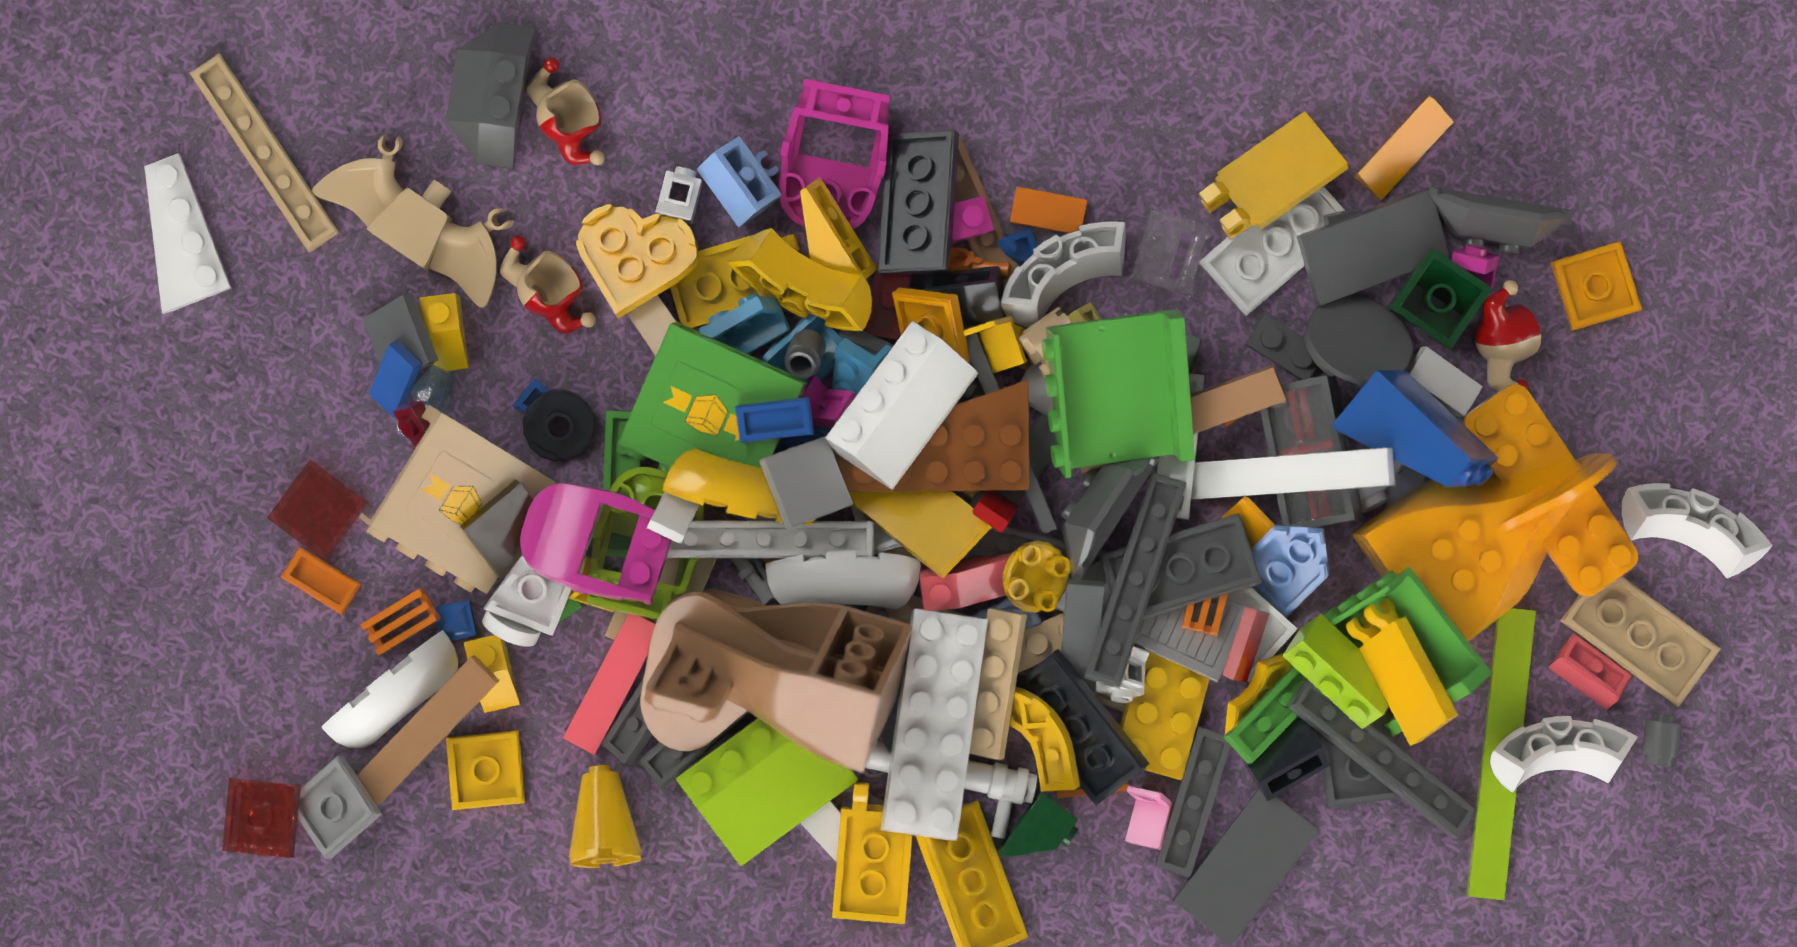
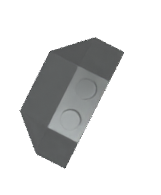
(491, 93)
(1496, 220)
(1100, 509)

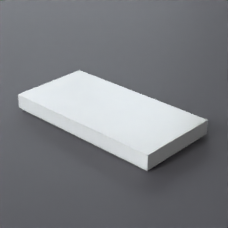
(1264, 259)

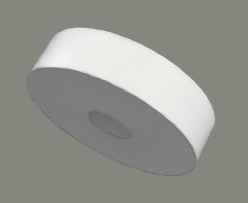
(510, 630)

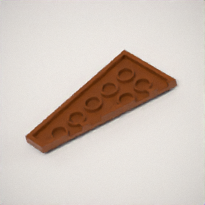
(974, 449)

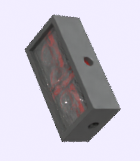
(1305, 427)

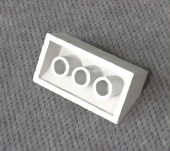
(901, 405)

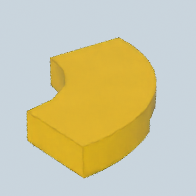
(1265, 677)

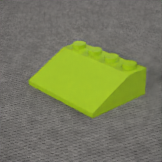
(760, 788)

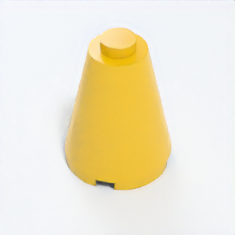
(603, 822)

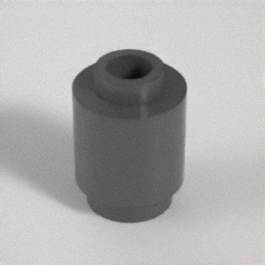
(805, 353)
(1661, 740)

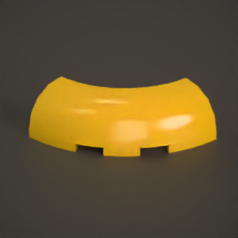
(803, 283)
(722, 483)

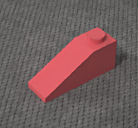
(966, 584)

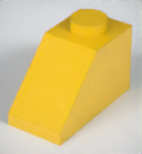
(446, 330)
(494, 655)

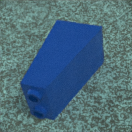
(1424, 435)

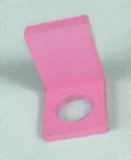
(1148, 818)

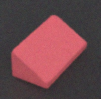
(1590, 671)

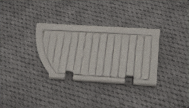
(1167, 638)

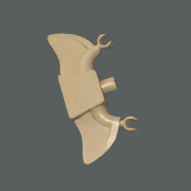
(416, 223)

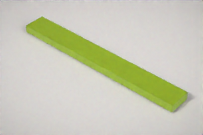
(1503, 716)

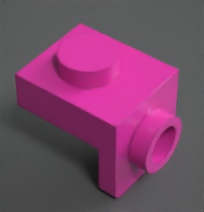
(971, 219)
(1477, 262)
(826, 404)

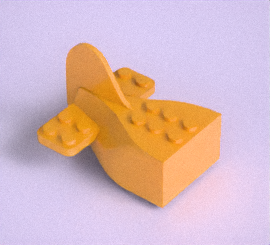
(1488, 540)

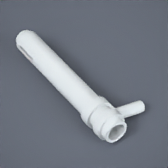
(995, 780)

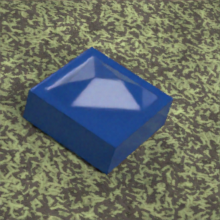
(457, 620)

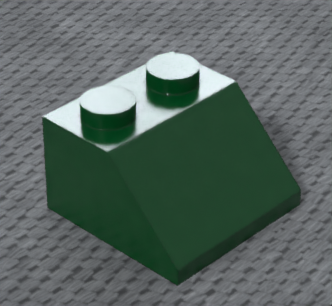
(1439, 298)
(1039, 829)

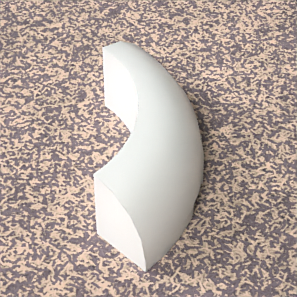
(1061, 264)
(1696, 521)
(844, 579)
(394, 694)
(1561, 745)

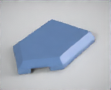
(1290, 565)

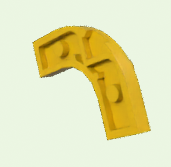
(1048, 741)

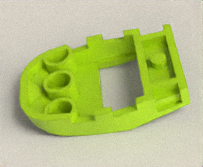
(646, 487)

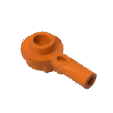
(963, 259)

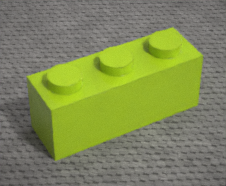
(1337, 670)

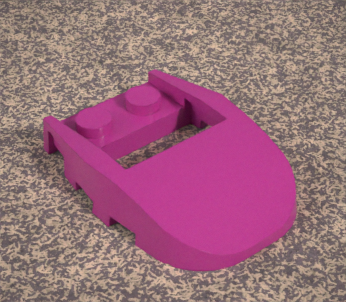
(849, 184)
(559, 533)

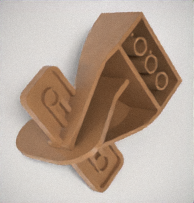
(803, 668)

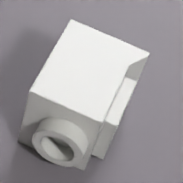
(676, 208)
(1133, 680)

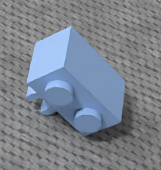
(740, 180)

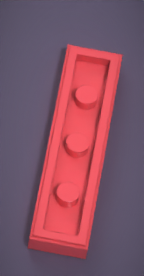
(611, 684)

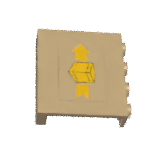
(440, 489)

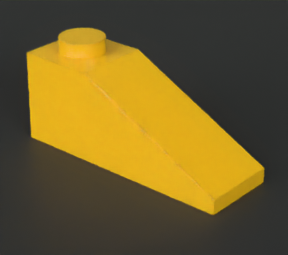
(830, 234)

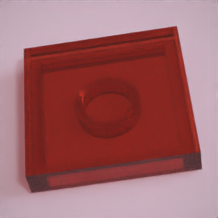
(318, 510)
(261, 817)

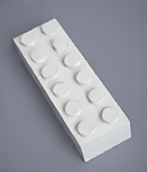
(934, 725)

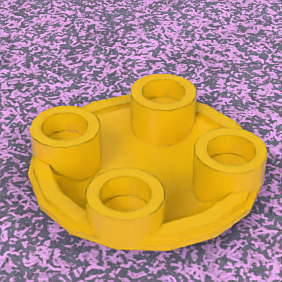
(1036, 576)

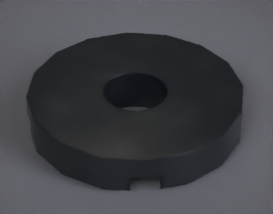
(558, 403)

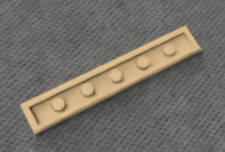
(264, 153)

